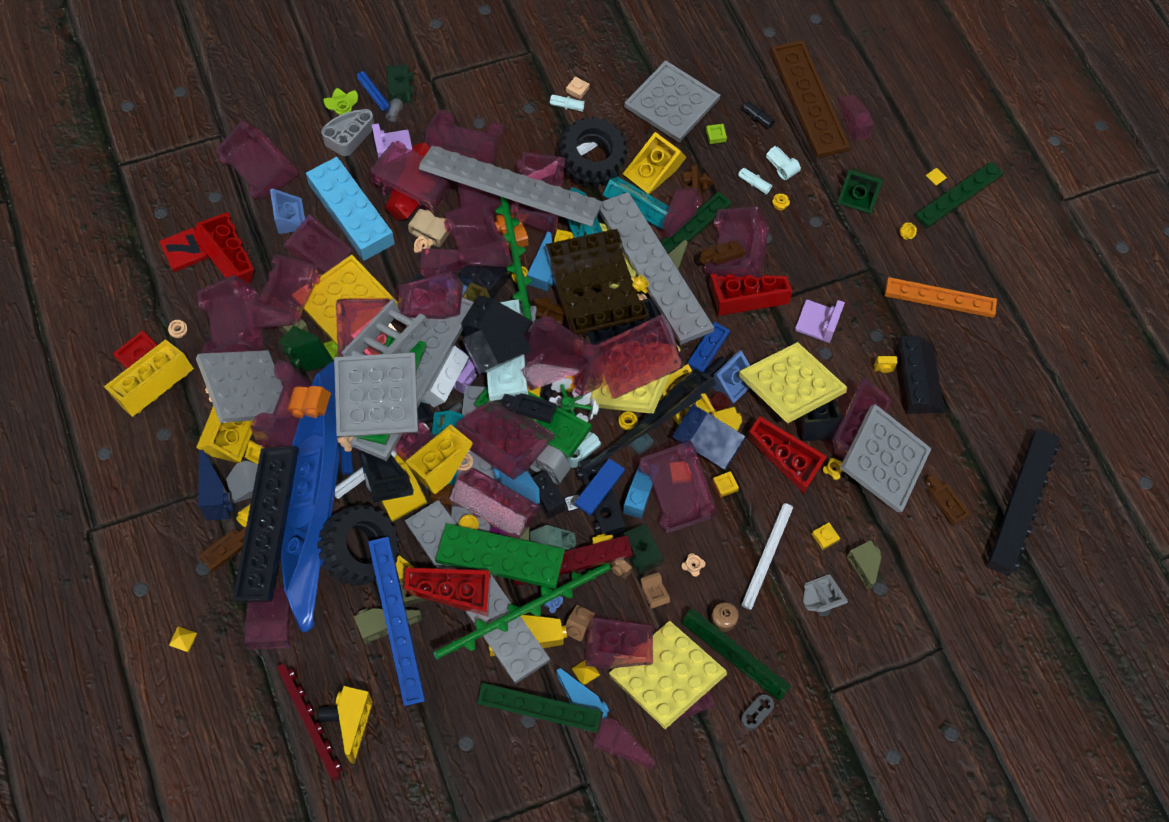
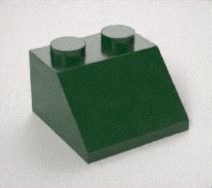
(860, 190)
(304, 349)

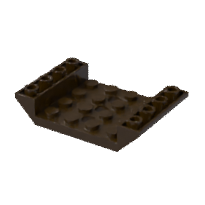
(594, 263)

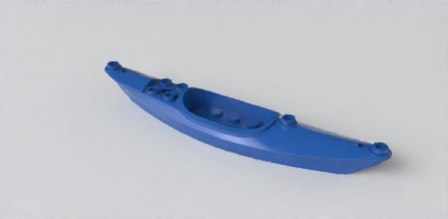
(310, 504)

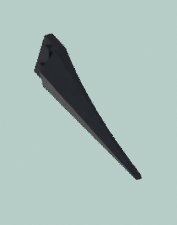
(681, 396)
(385, 478)

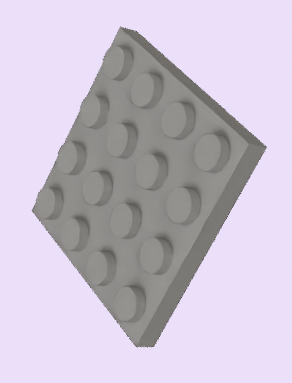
(672, 101)
(240, 383)
(376, 395)
(886, 458)

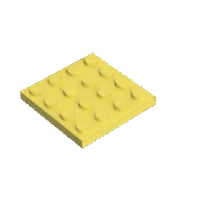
(792, 382)
(639, 400)
(674, 680)

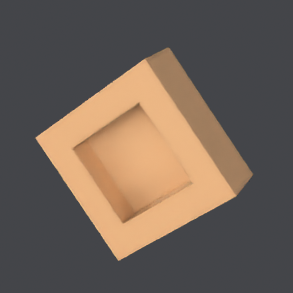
(577, 88)

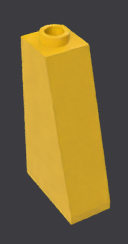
(546, 631)

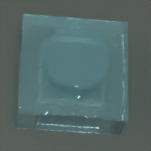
(642, 443)

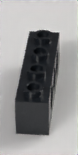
(609, 526)

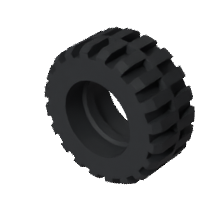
(601, 133)
(334, 545)

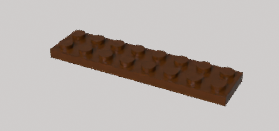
(810, 99)

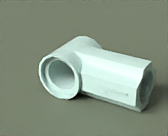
(785, 166)
(588, 446)

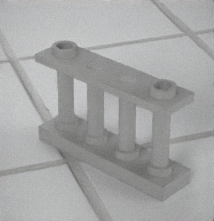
(404, 341)

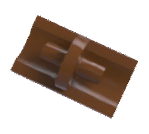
(697, 181)
(545, 308)

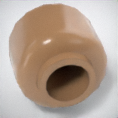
(725, 616)

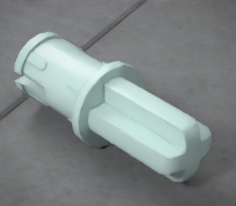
(567, 103)
(755, 181)

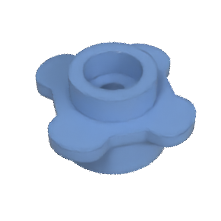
(553, 604)

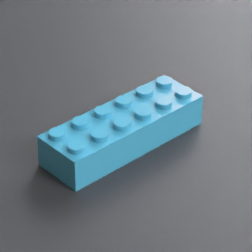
(350, 208)

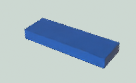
(708, 348)
(599, 487)

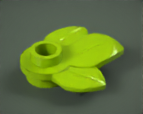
(341, 100)

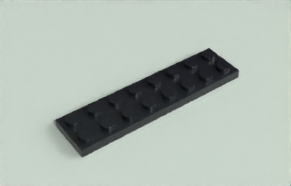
(265, 525)

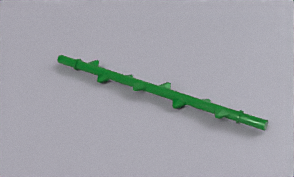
(516, 251)
(533, 607)

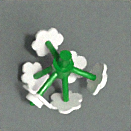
(569, 404)

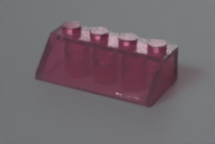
(865, 396)
(494, 503)

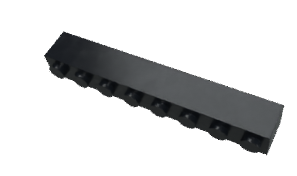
(1022, 502)

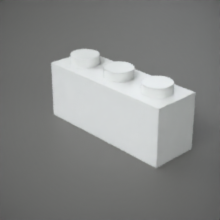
(446, 377)

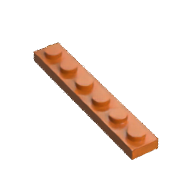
(940, 297)

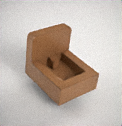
(621, 568)
(654, 590)
(578, 622)

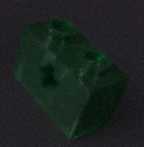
(399, 83)
(651, 556)

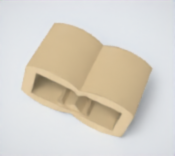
(429, 226)

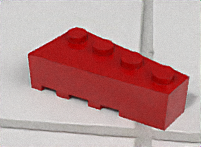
(399, 204)
(223, 246)
(748, 292)
(790, 455)
(451, 587)

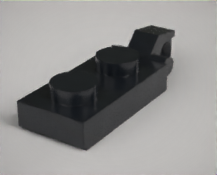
(530, 406)

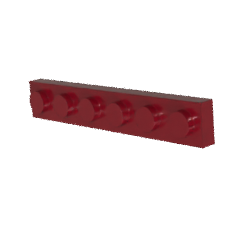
(594, 555)
(314, 729)

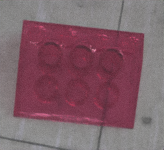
(639, 356)
(504, 437)

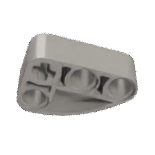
(347, 131)
(553, 462)

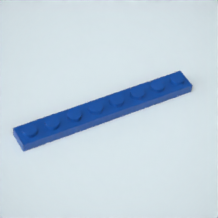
(397, 621)

